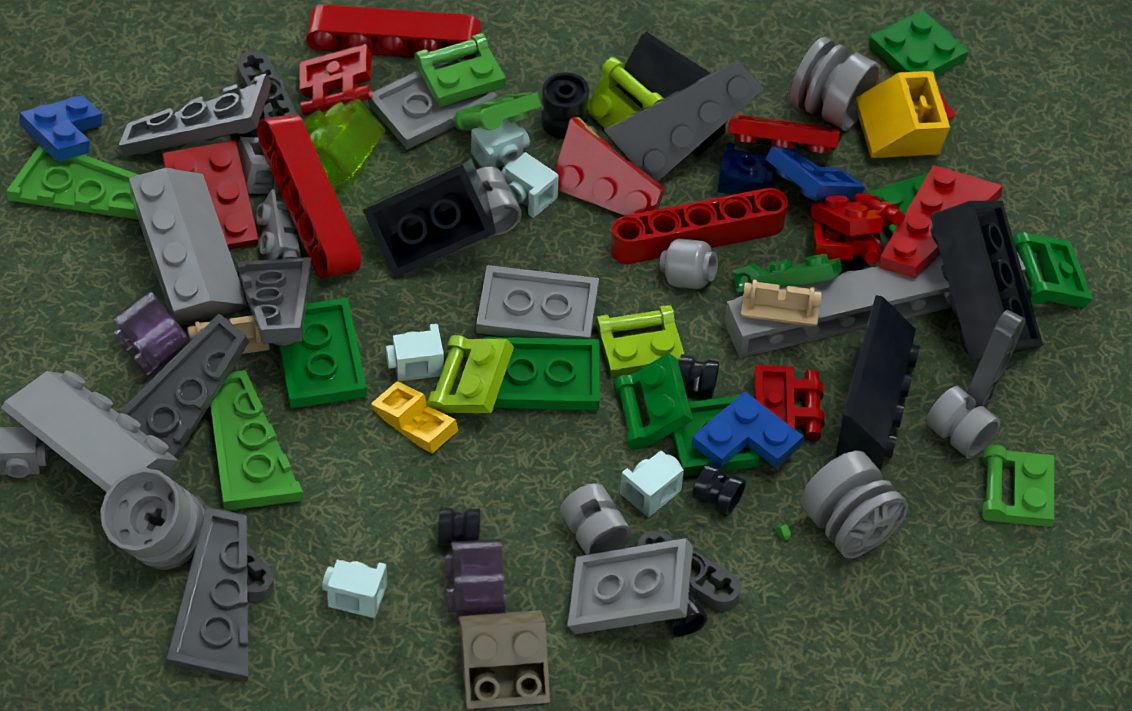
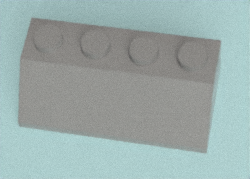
(186, 245)
(86, 429)

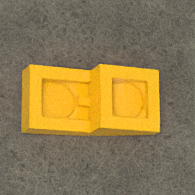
(410, 415)

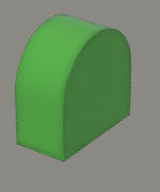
(783, 532)

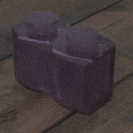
(151, 332)
(477, 578)

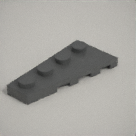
(198, 120)
(677, 125)
(277, 296)
(188, 384)
(214, 606)

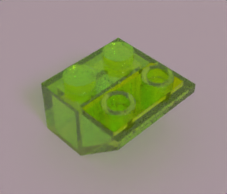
(343, 138)

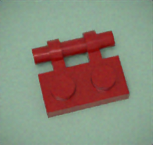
(332, 72)
(861, 216)
(842, 246)
(776, 391)

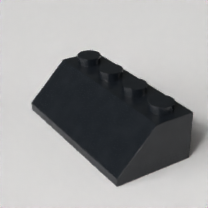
(983, 273)
(878, 384)

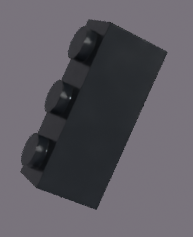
(665, 72)
(431, 218)

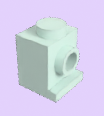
(500, 145)
(531, 183)
(416, 354)
(652, 483)
(355, 587)

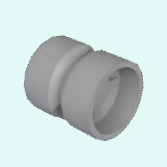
(502, 202)
(968, 426)
(595, 520)

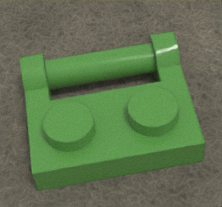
(463, 78)
(491, 112)
(1031, 487)

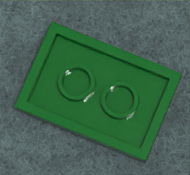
(327, 360)
(551, 374)

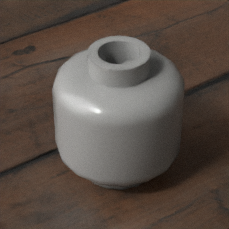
(689, 264)

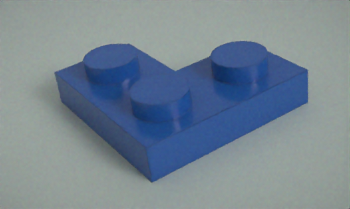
(59, 125)
(814, 180)
(747, 424)

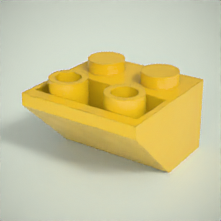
(903, 116)

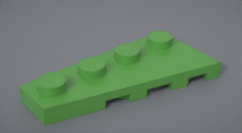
(74, 185)
(247, 449)

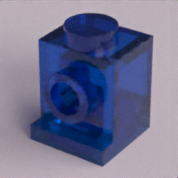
(744, 172)

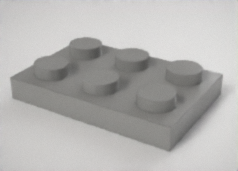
(413, 112)
(536, 304)
(630, 586)

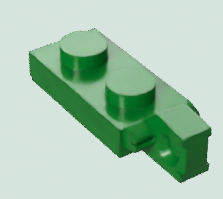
(785, 274)

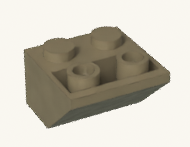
(504, 659)

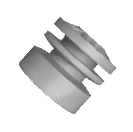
(832, 82)
(853, 504)
(152, 518)

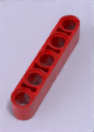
(387, 30)
(309, 195)
(714, 221)

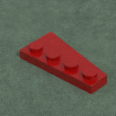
(912, 244)

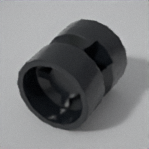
(563, 97)

